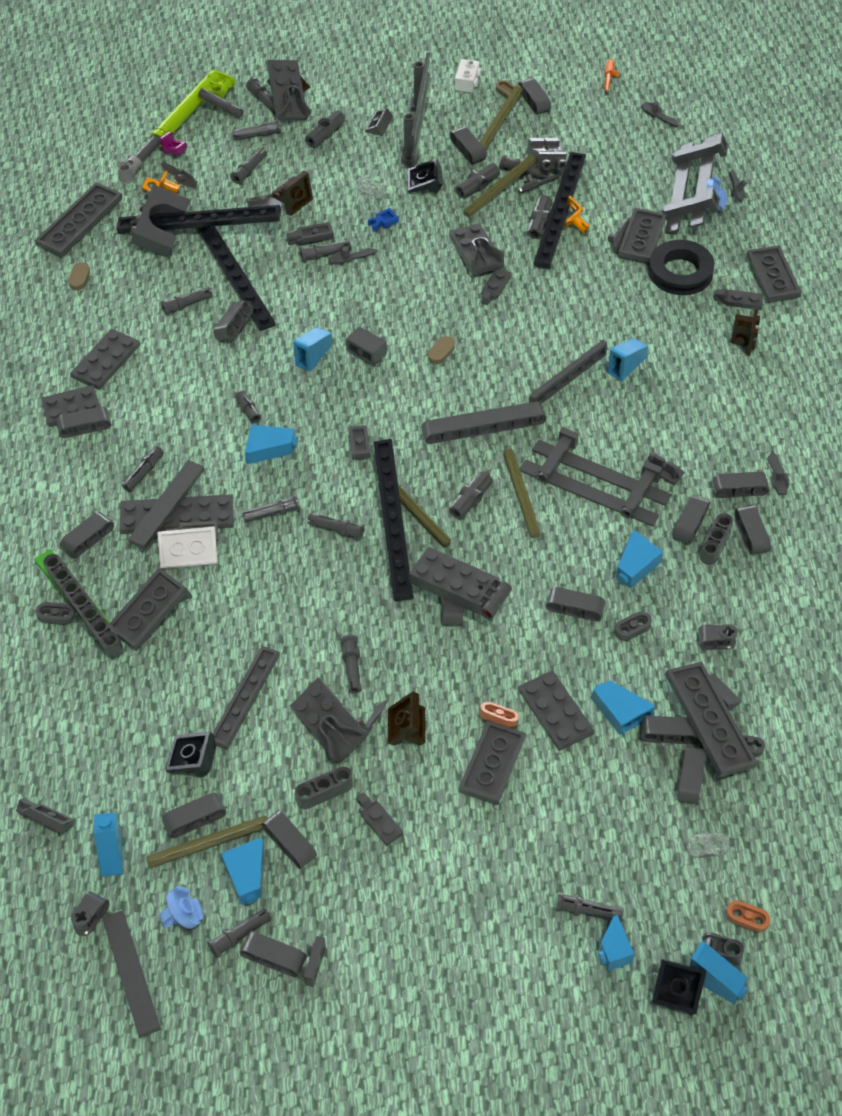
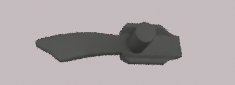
(655, 110)
(181, 176)
(535, 183)
(738, 188)
(618, 237)
(345, 256)
(779, 478)
(377, 711)

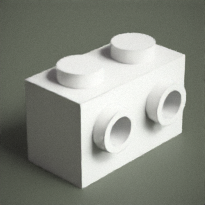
(467, 75)

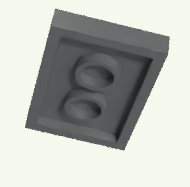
(69, 402)

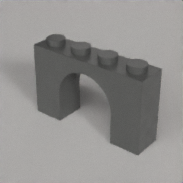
(145, 233)

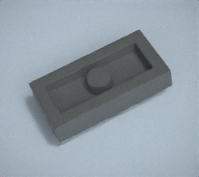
(359, 442)
(316, 954)

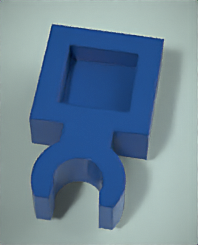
(384, 218)

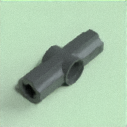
(325, 128)
(477, 180)
(539, 217)
(470, 495)

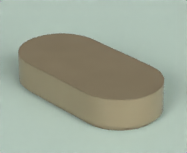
(505, 88)
(79, 276)
(441, 350)

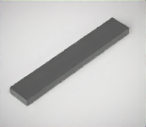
(569, 373)
(166, 504)
(245, 697)
(131, 974)

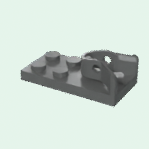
(287, 90)
(477, 249)
(149, 608)
(329, 720)

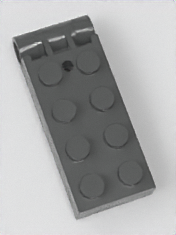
(459, 583)

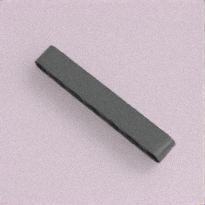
(483, 422)
(67, 584)

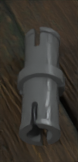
(248, 406)

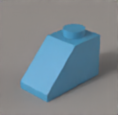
(615, 946)

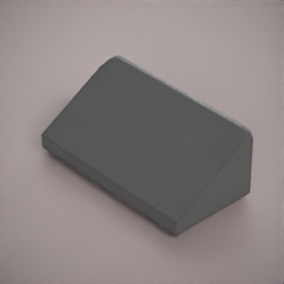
(379, 122)
(263, 201)
(727, 695)

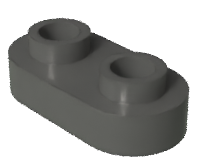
(56, 613)
(632, 627)

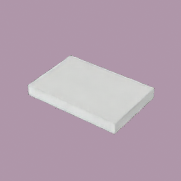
(187, 548)

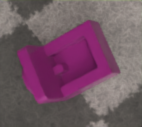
(172, 146)

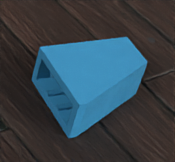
(311, 348)
(626, 358)
(269, 443)
(637, 560)
(621, 706)
(109, 844)
(245, 870)
(721, 975)

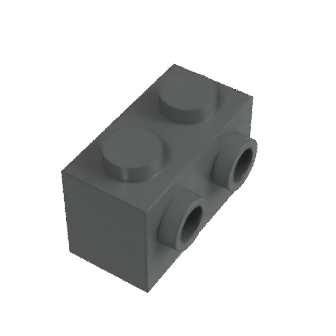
(366, 345)

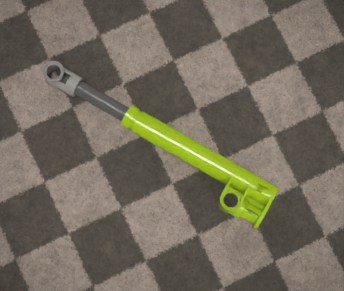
(214, 82)

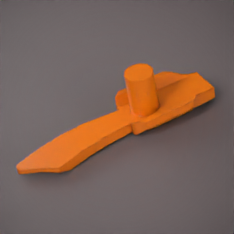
(609, 71)

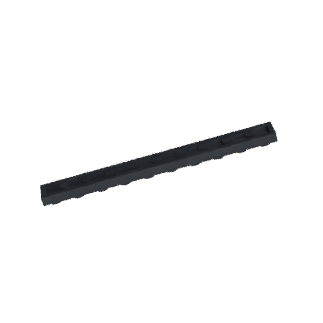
(559, 210)
(206, 218)
(236, 276)
(393, 520)

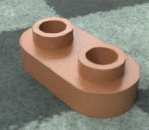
(499, 714)
(748, 916)

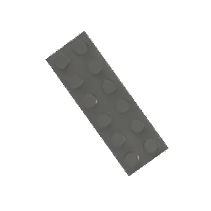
(78, 219)
(189, 510)
(711, 719)

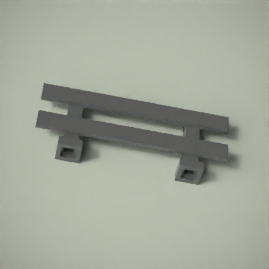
(419, 105)
(704, 197)
(638, 488)

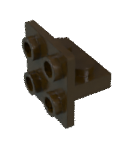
(745, 330)

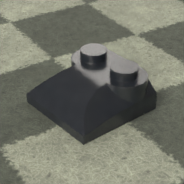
(425, 176)
(192, 753)
(679, 986)

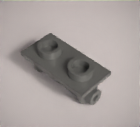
(669, 470)

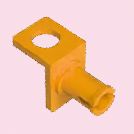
(164, 183)
(575, 218)

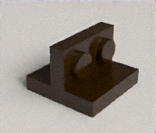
(294, 193)
(406, 721)

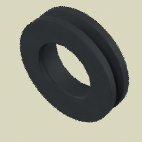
(676, 283)

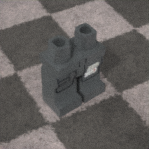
(547, 153)

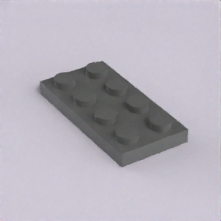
(642, 235)
(773, 273)
(105, 359)
(556, 710)
(492, 762)

